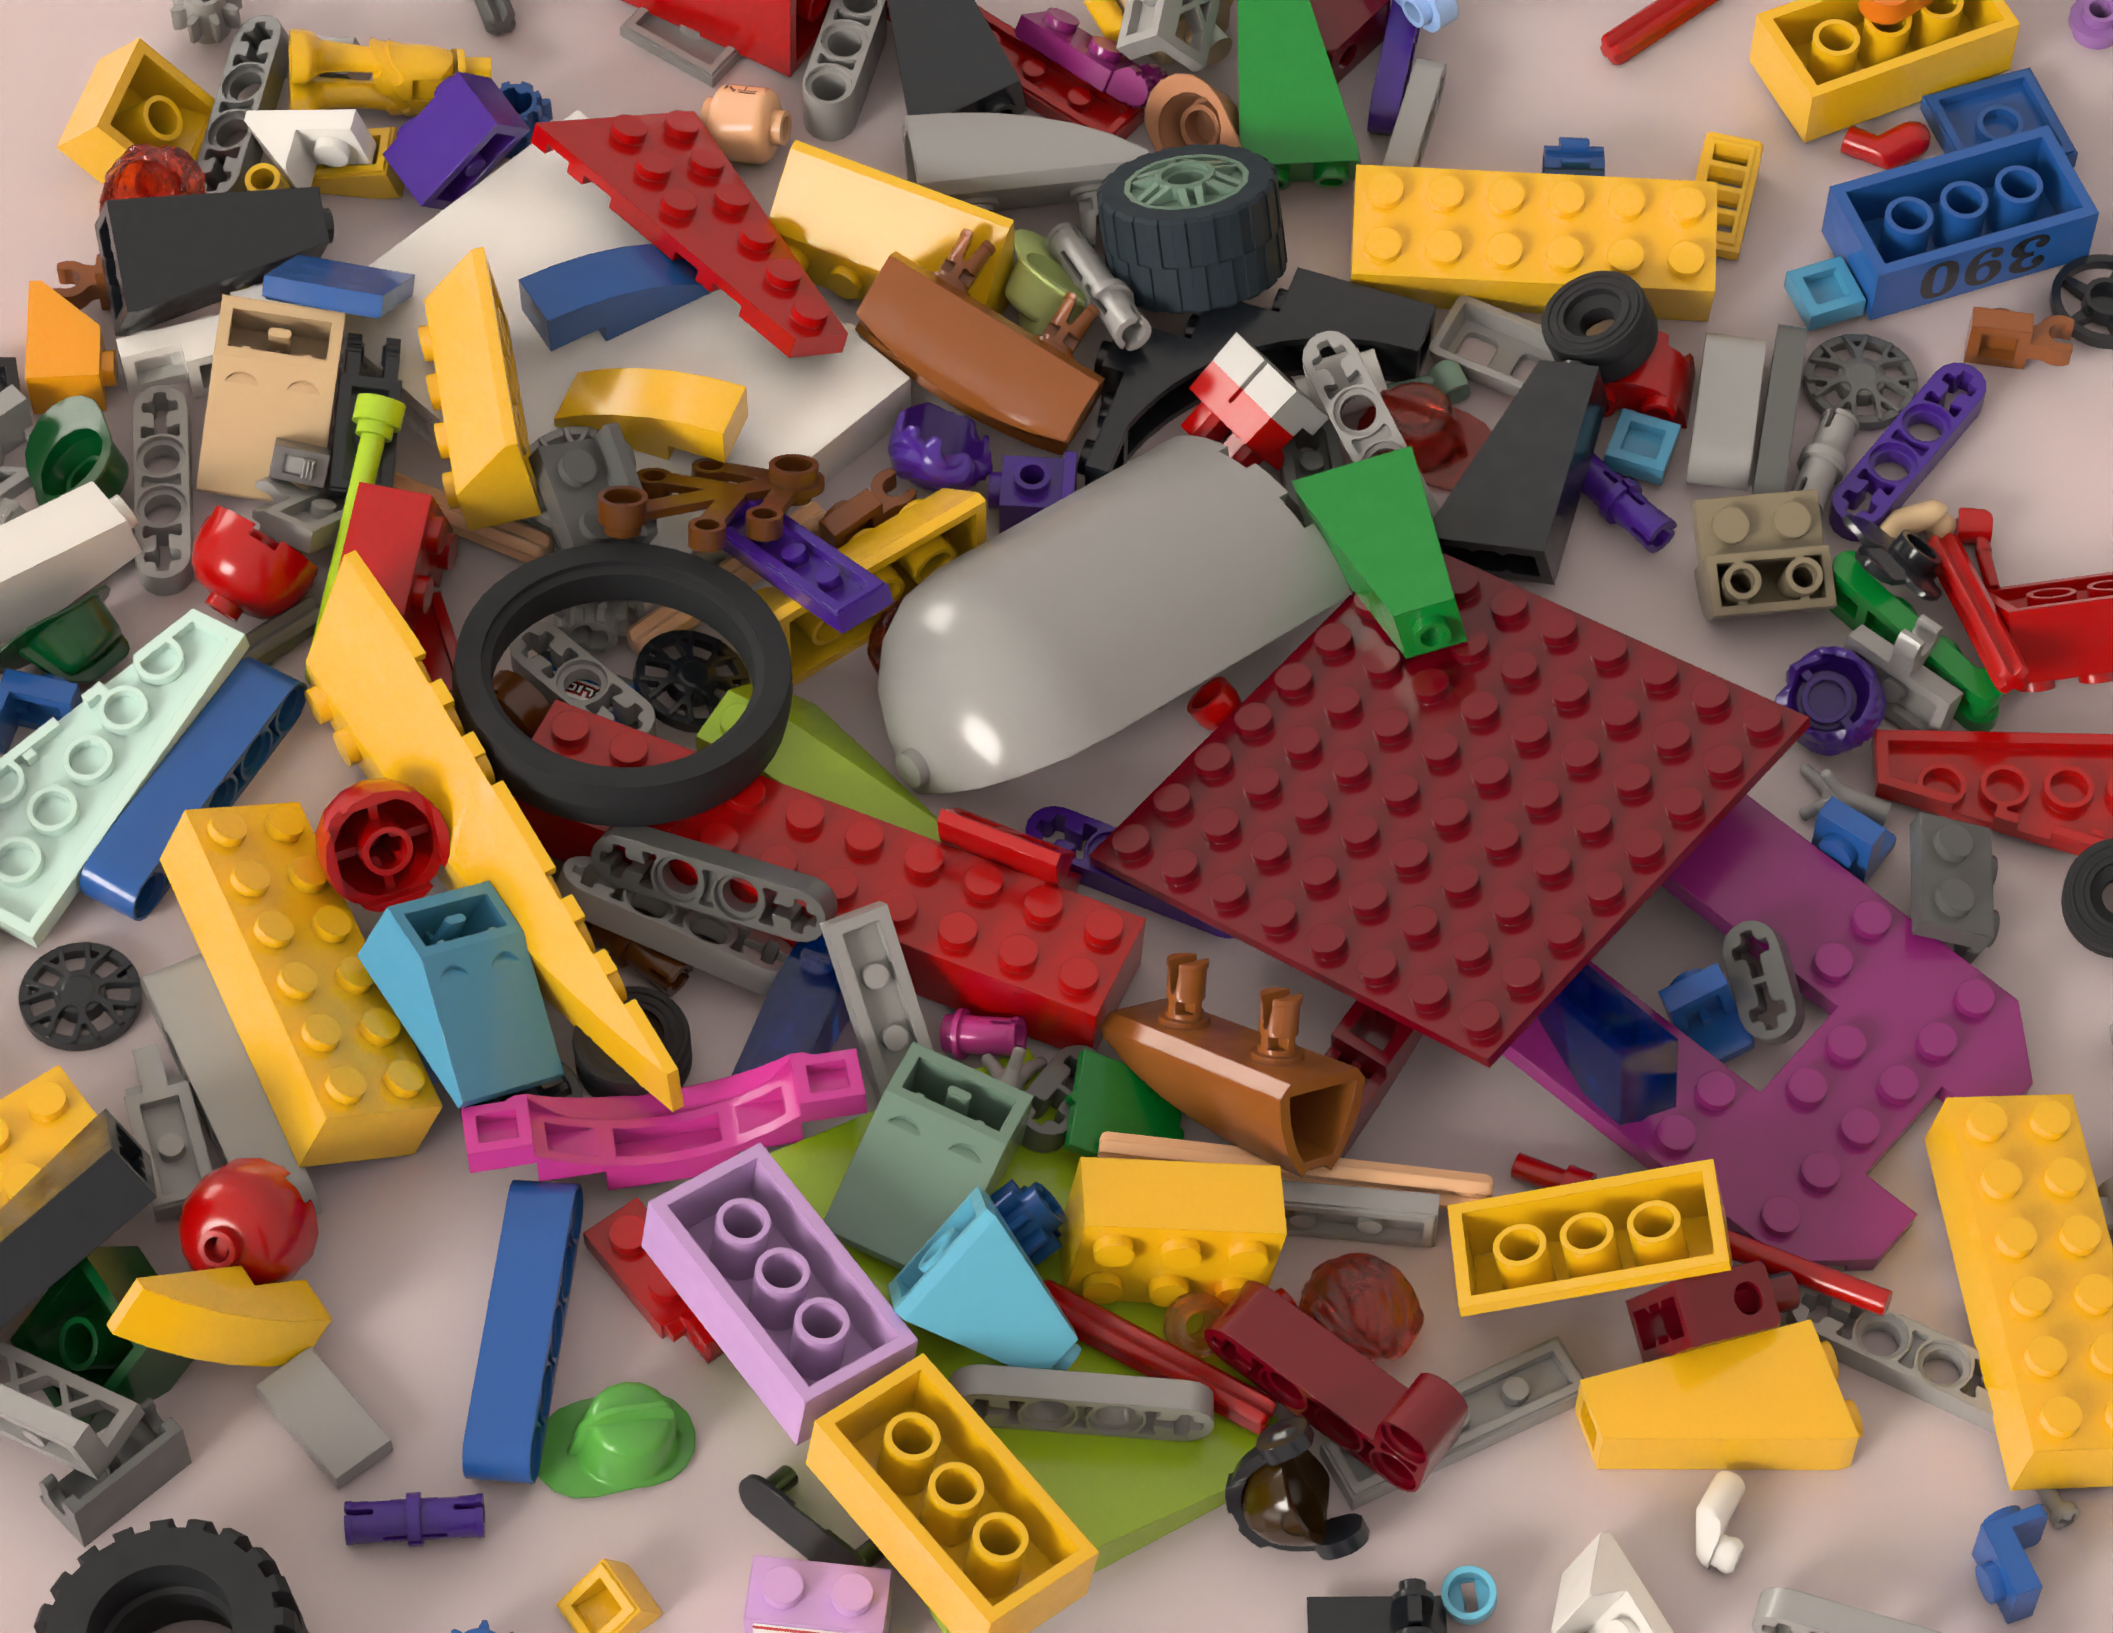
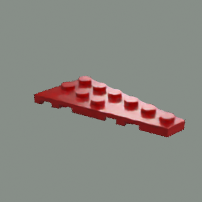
(692, 204)
(2016, 783)

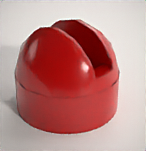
(1213, 703)

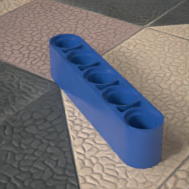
(202, 770)
(523, 1332)

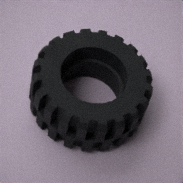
(172, 1578)

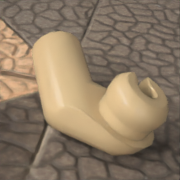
(1924, 516)

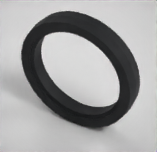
(639, 574)

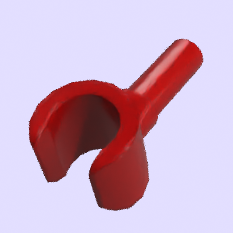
(1975, 528)

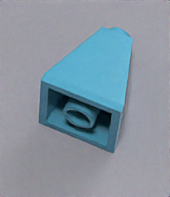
(984, 1292)

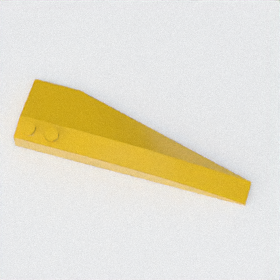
(405, 729)

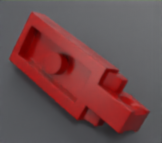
(618, 1249)

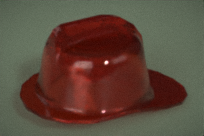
(1439, 434)

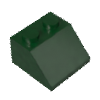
(73, 1333)

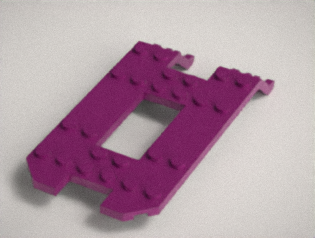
(1900, 1032)

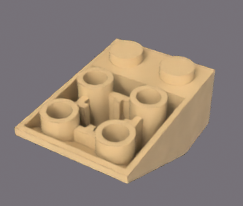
(267, 382)

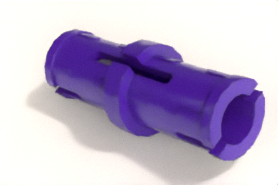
(1623, 504)
(414, 1519)

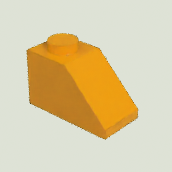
(64, 352)

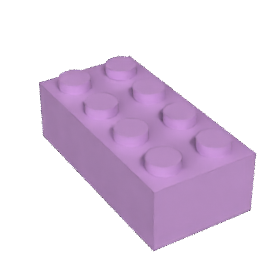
(775, 1288)

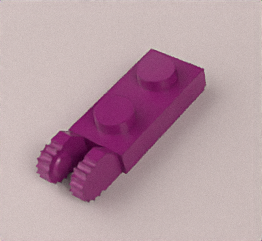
(1088, 56)

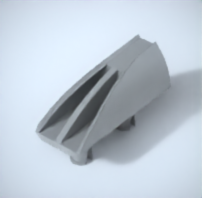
(1014, 161)

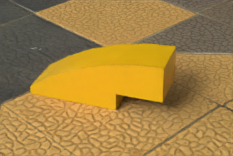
(659, 409)
(221, 1317)

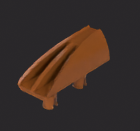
(1238, 1080)

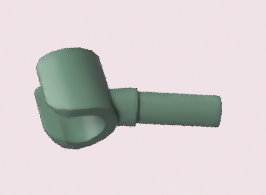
(1446, 376)

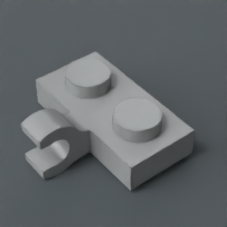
(299, 516)
(1912, 692)

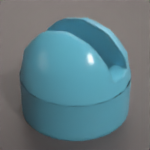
(1453, 1598)

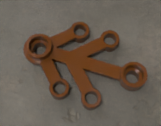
(787, 483)

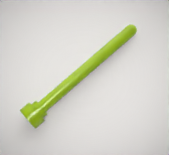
(376, 422)

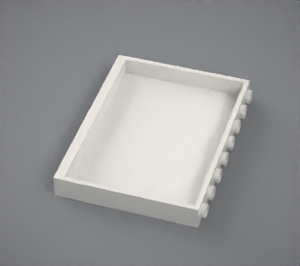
(541, 216)

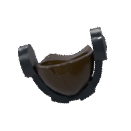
(1284, 1495)

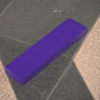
(810, 572)

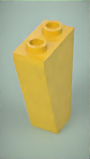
(1725, 1407)

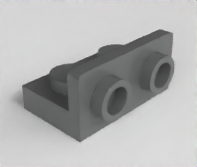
(574, 475)

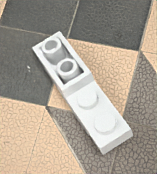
(175, 352)

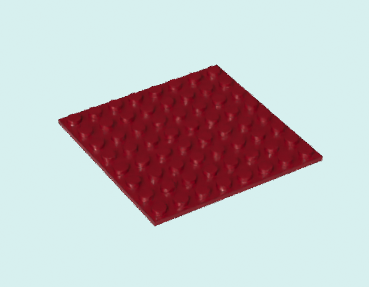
(1453, 816)

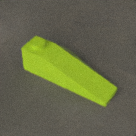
(826, 763)

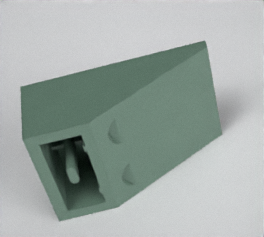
(924, 1153)

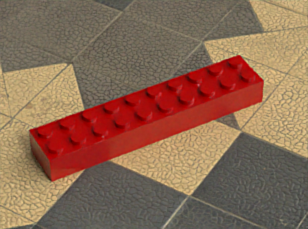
(964, 923)

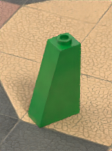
(1387, 547)

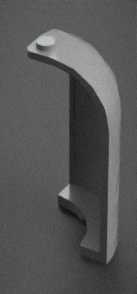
(1095, 615)

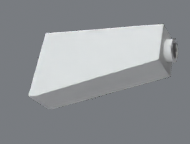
(61, 554)

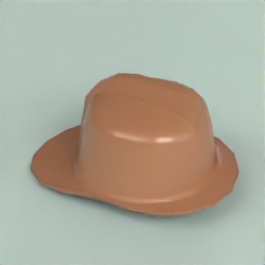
(1190, 112)

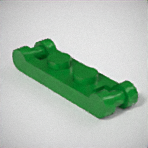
(1868, 603)

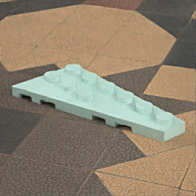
(82, 772)

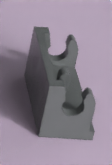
(142, 1466)

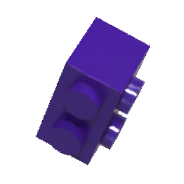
(455, 140)

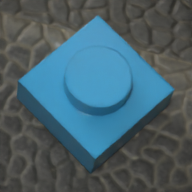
(1824, 293)
(1642, 446)

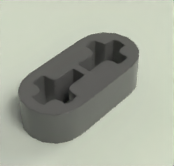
(1749, 986)
(1051, 1091)

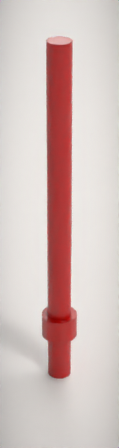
(1743, 1249)

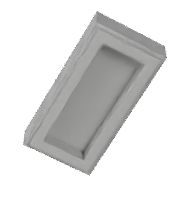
(324, 1418)

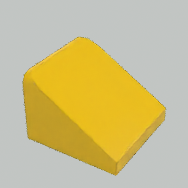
(609, 1601)

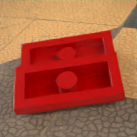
(1007, 847)

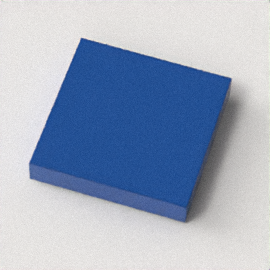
(1992, 111)
(338, 286)

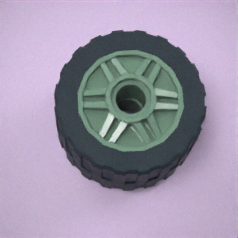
(1193, 227)

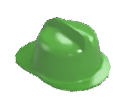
(616, 1442)

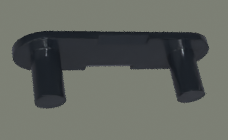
(778, 1512)

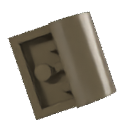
(1762, 555)

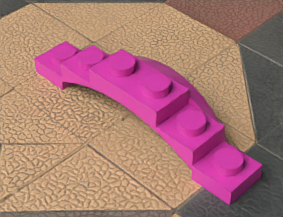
(646, 1142)

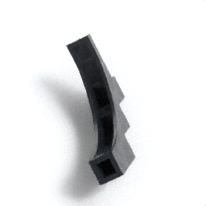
(1152, 383)

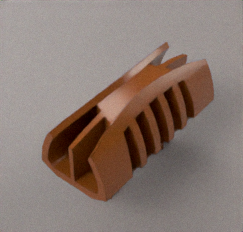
(975, 355)

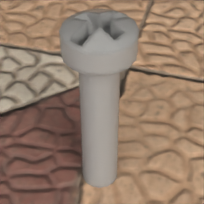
(2062, 1512)

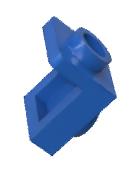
(31, 701)
(1852, 839)
(1705, 1011)
(2002, 1564)

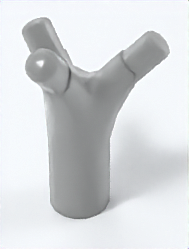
(1830, 785)
(1015, 1073)

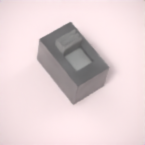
(299, 462)

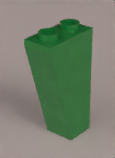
(1291, 96)

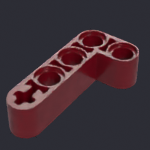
(1337, 1389)

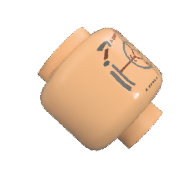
(746, 122)

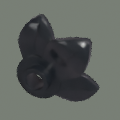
(1896, 560)

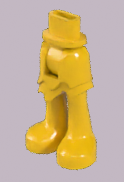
(402, 73)

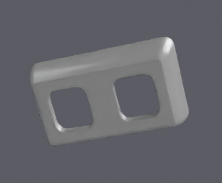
(1509, 333)

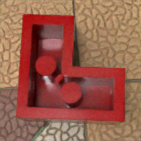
(402, 544)

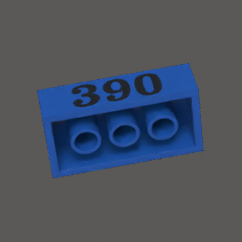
(1960, 221)

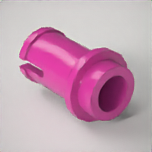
(979, 1035)

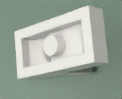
(304, 138)
(1605, 1594)

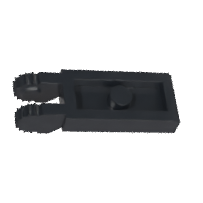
(349, 386)

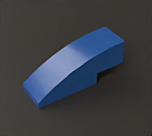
(606, 293)

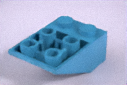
(465, 992)

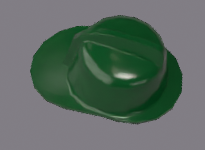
(72, 449)
(72, 644)

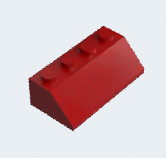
(2061, 628)

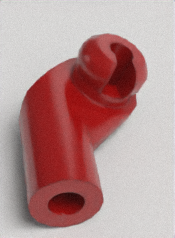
(1890, 148)

